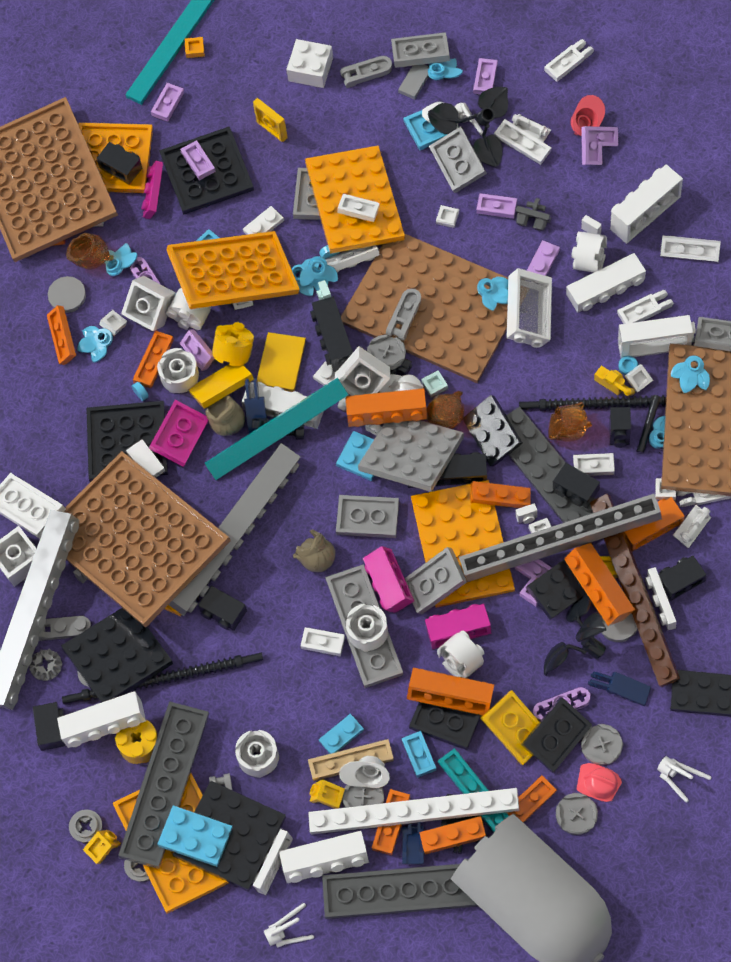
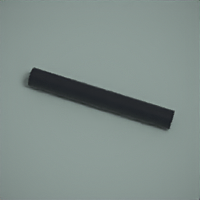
(648, 424)

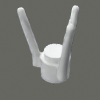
(463, 112)
(670, 767)
(275, 931)

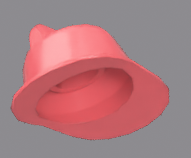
(588, 112)
(598, 782)

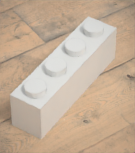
(605, 283)
(279, 401)
(101, 719)
(323, 857)

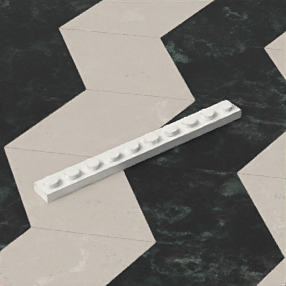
(414, 811)

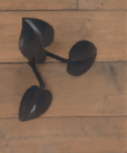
(493, 105)
(589, 628)

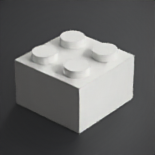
(309, 63)
(148, 303)
(363, 373)
(16, 555)

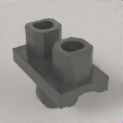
(541, 218)

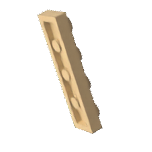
(330, 764)

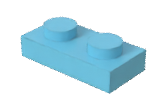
(341, 734)
(419, 754)

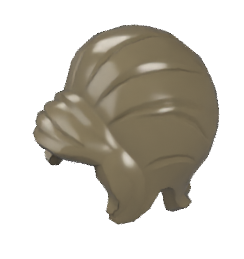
(225, 417)
(315, 553)

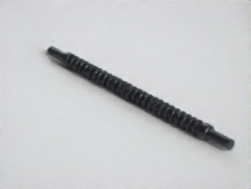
(542, 404)
(237, 661)

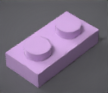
(485, 75)
(167, 102)
(198, 160)
(496, 205)
(543, 258)
(194, 344)

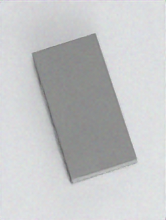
(414, 81)

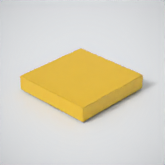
(270, 120)

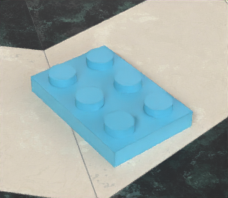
(195, 836)

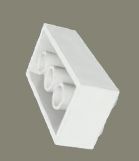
(646, 203)

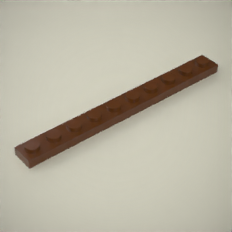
(635, 591)

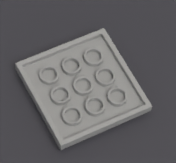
(411, 453)

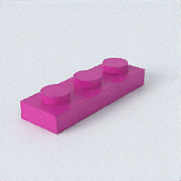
(152, 189)

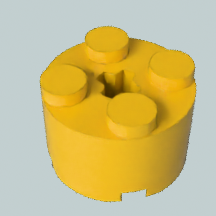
(232, 344)
(137, 751)

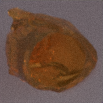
(88, 251)
(446, 410)
(568, 423)

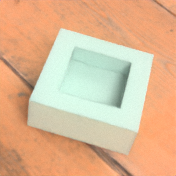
(323, 291)
(434, 383)

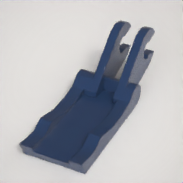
(254, 406)
(622, 686)
(412, 845)

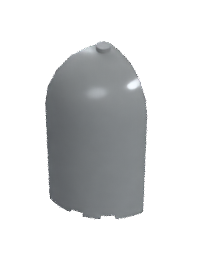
(535, 896)

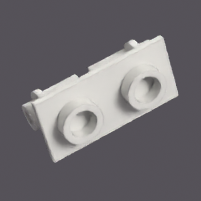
(531, 127)
(692, 525)

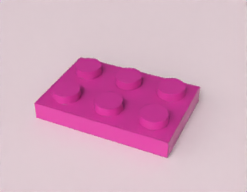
(179, 433)

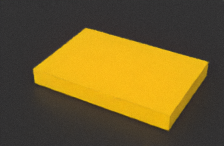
(281, 361)
(220, 384)
(511, 724)

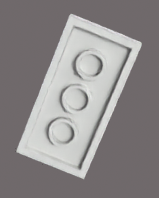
(26, 505)

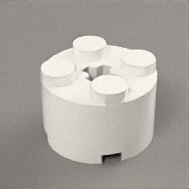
(589, 252)
(184, 315)
(178, 370)
(374, 620)
(461, 655)
(257, 742)

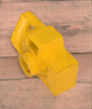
(613, 381)

